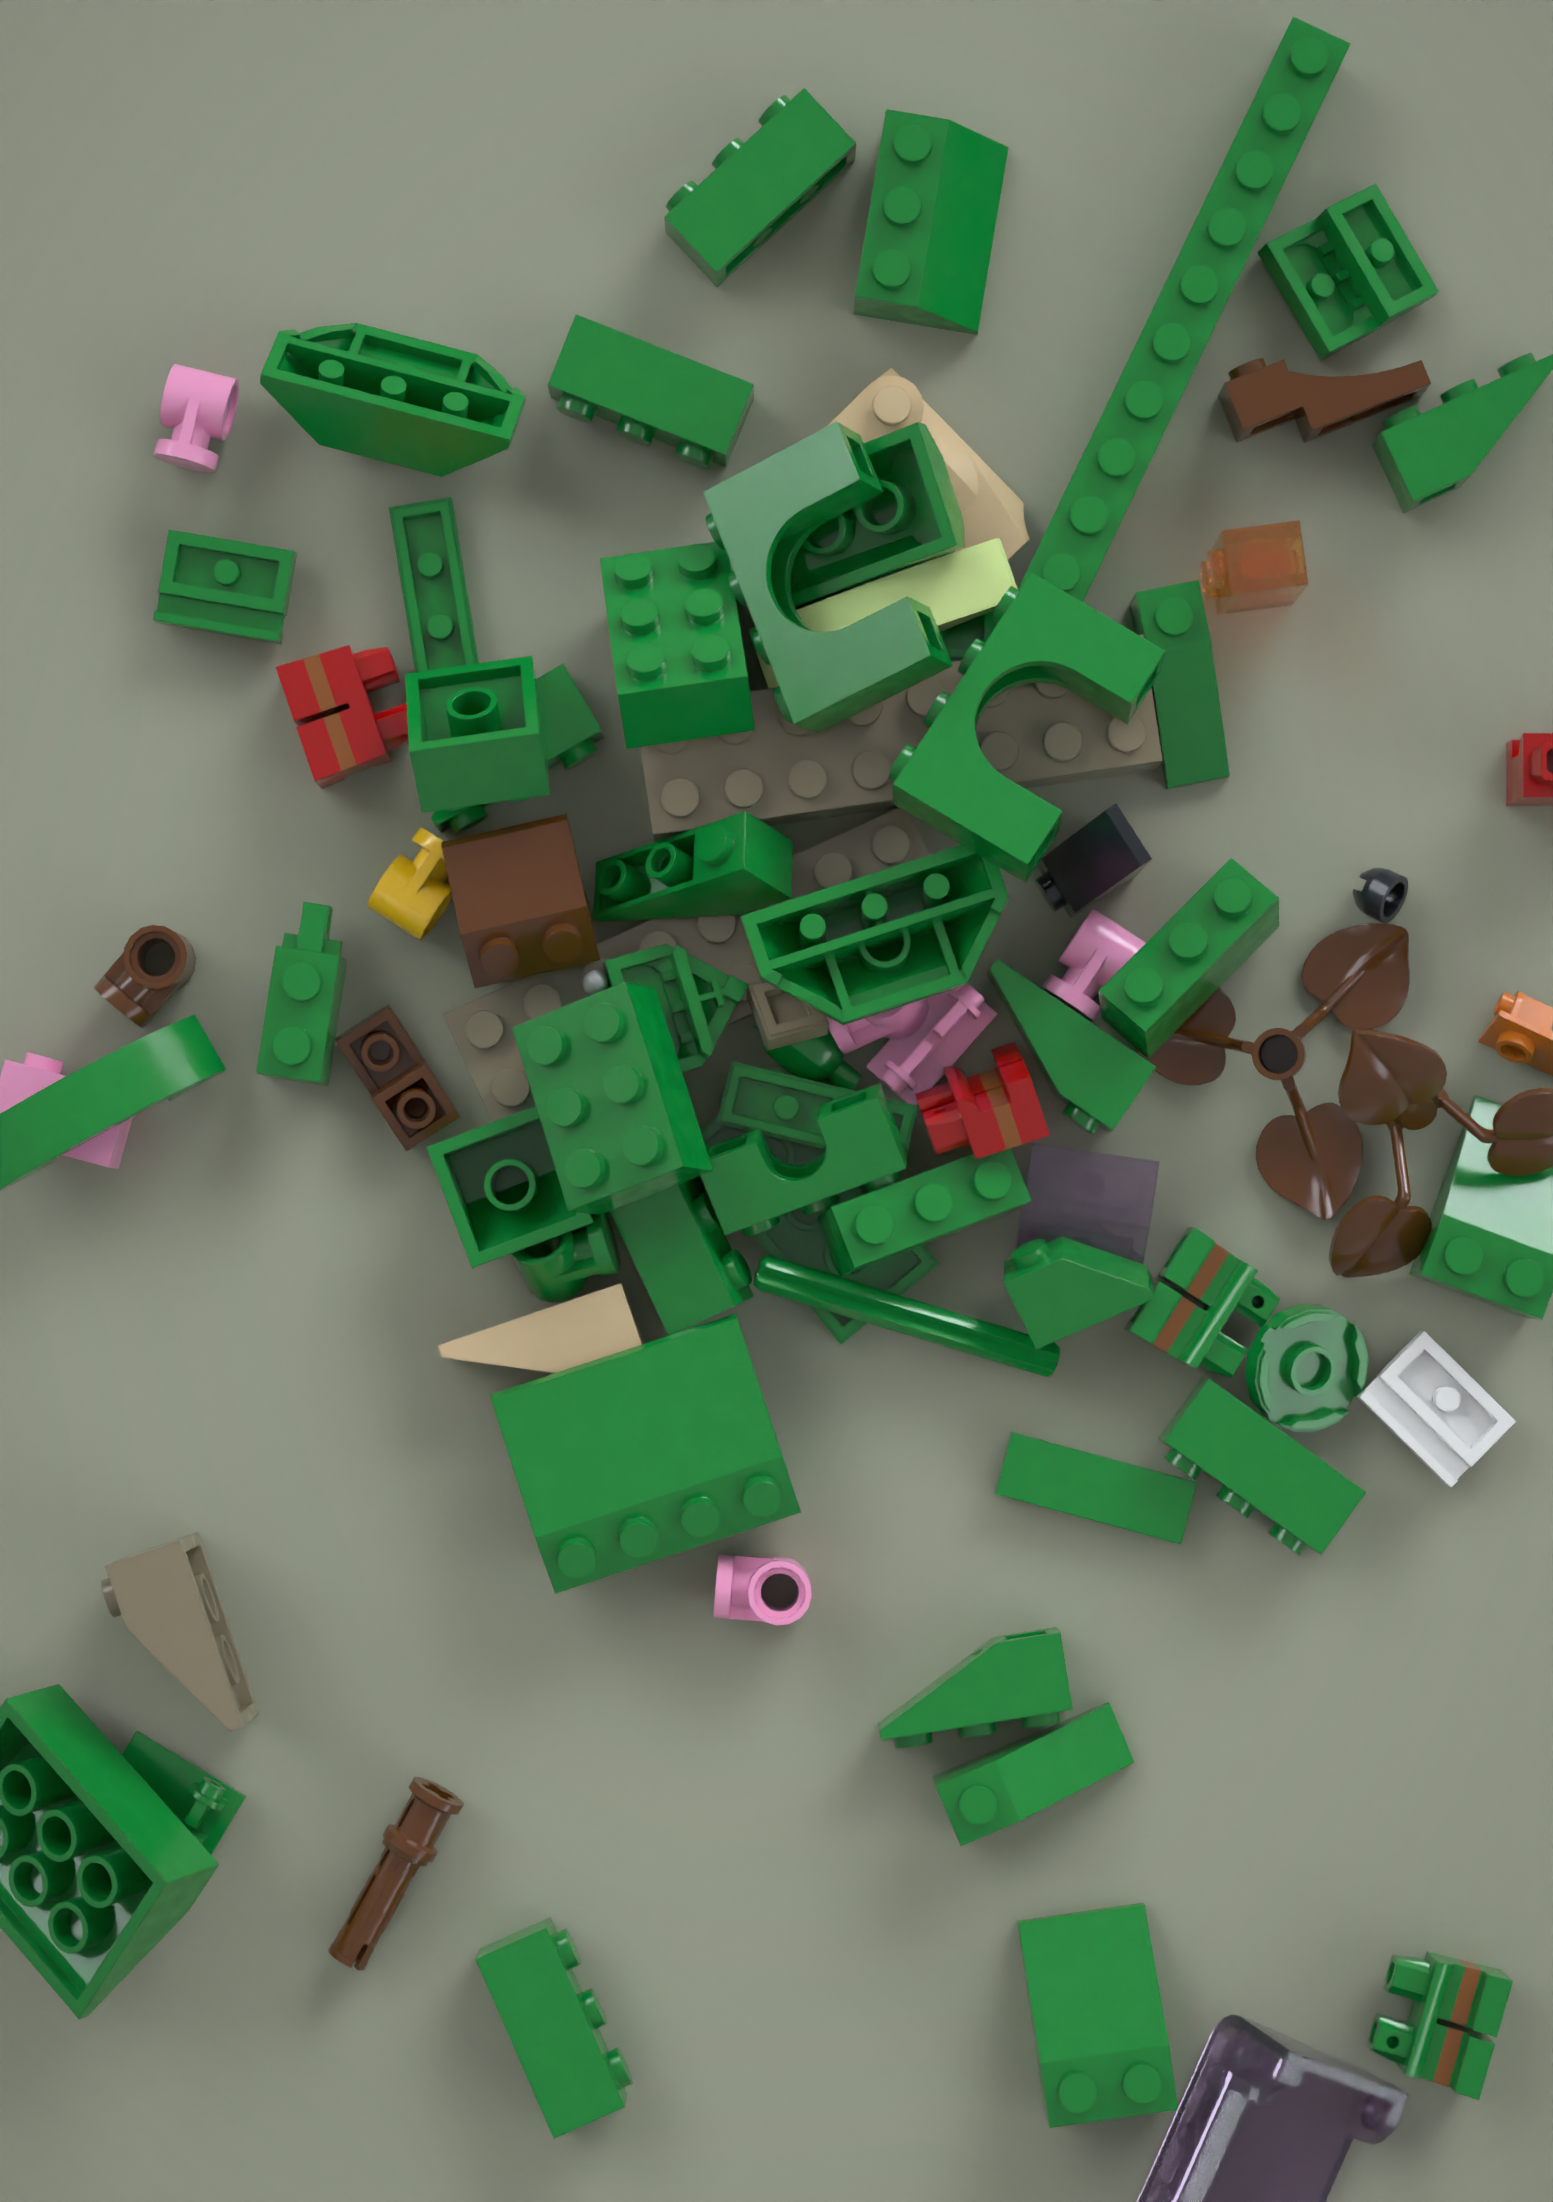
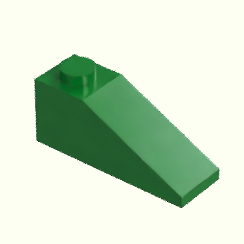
(1187, 686)
(1078, 1059)
(1032, 1773)

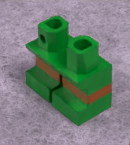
(1217, 1282)
(1433, 2046)

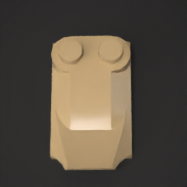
(984, 500)

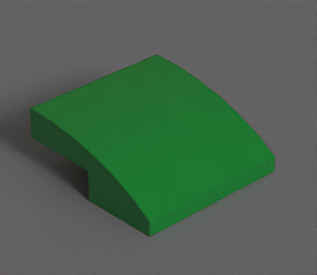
(1348, 272)

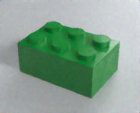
(676, 645)
(612, 1098)

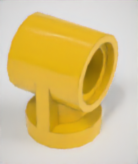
(414, 891)

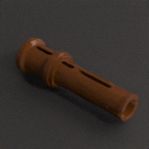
(406, 1849)

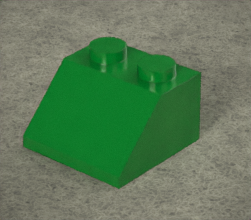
(476, 734)
(503, 1187)

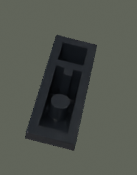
(1091, 863)

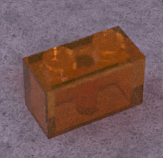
(1255, 568)

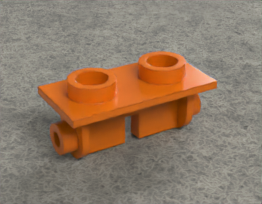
(1522, 1031)

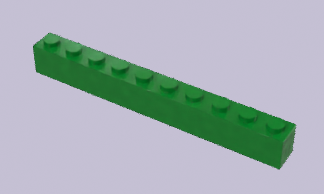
(1188, 308)

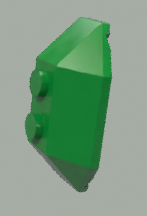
(392, 396)
(881, 935)

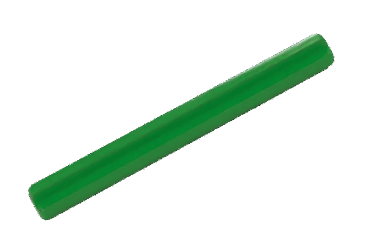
(904, 1315)

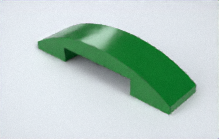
(104, 1096)

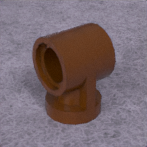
(132, 987)

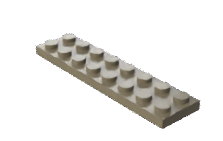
(485, 1024)

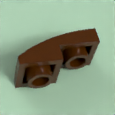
(397, 1077)

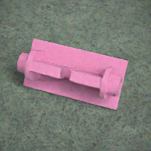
(949, 1029)

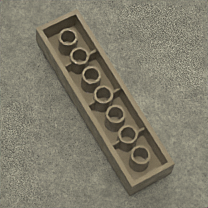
(796, 775)

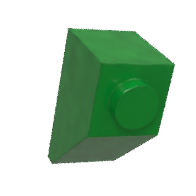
(1071, 1286)

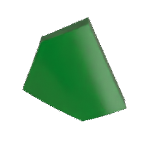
(691, 994)

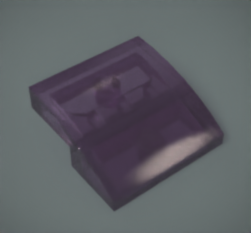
(1089, 1200)

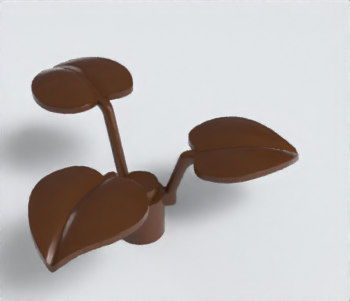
(1402, 1086)
(1317, 1152)

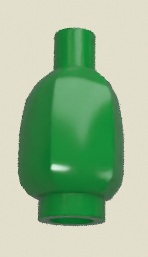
(816, 1061)

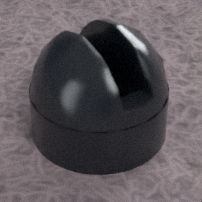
(1382, 894)

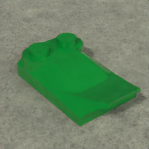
(895, 530)

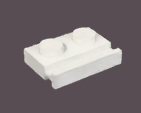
(1436, 1408)

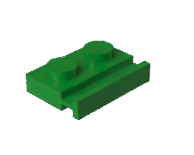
(225, 586)

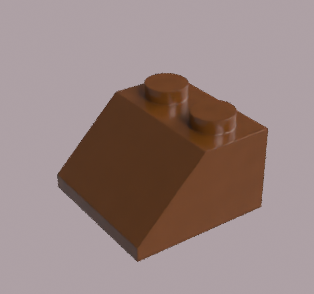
(520, 901)

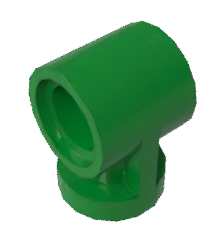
(563, 1264)

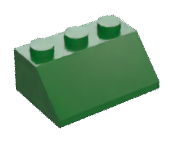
(930, 223)

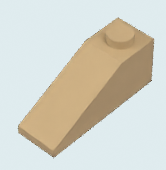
(556, 1335)

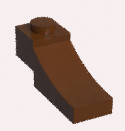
(1271, 395)

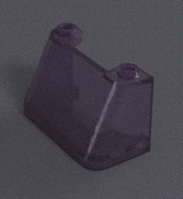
(1267, 2120)

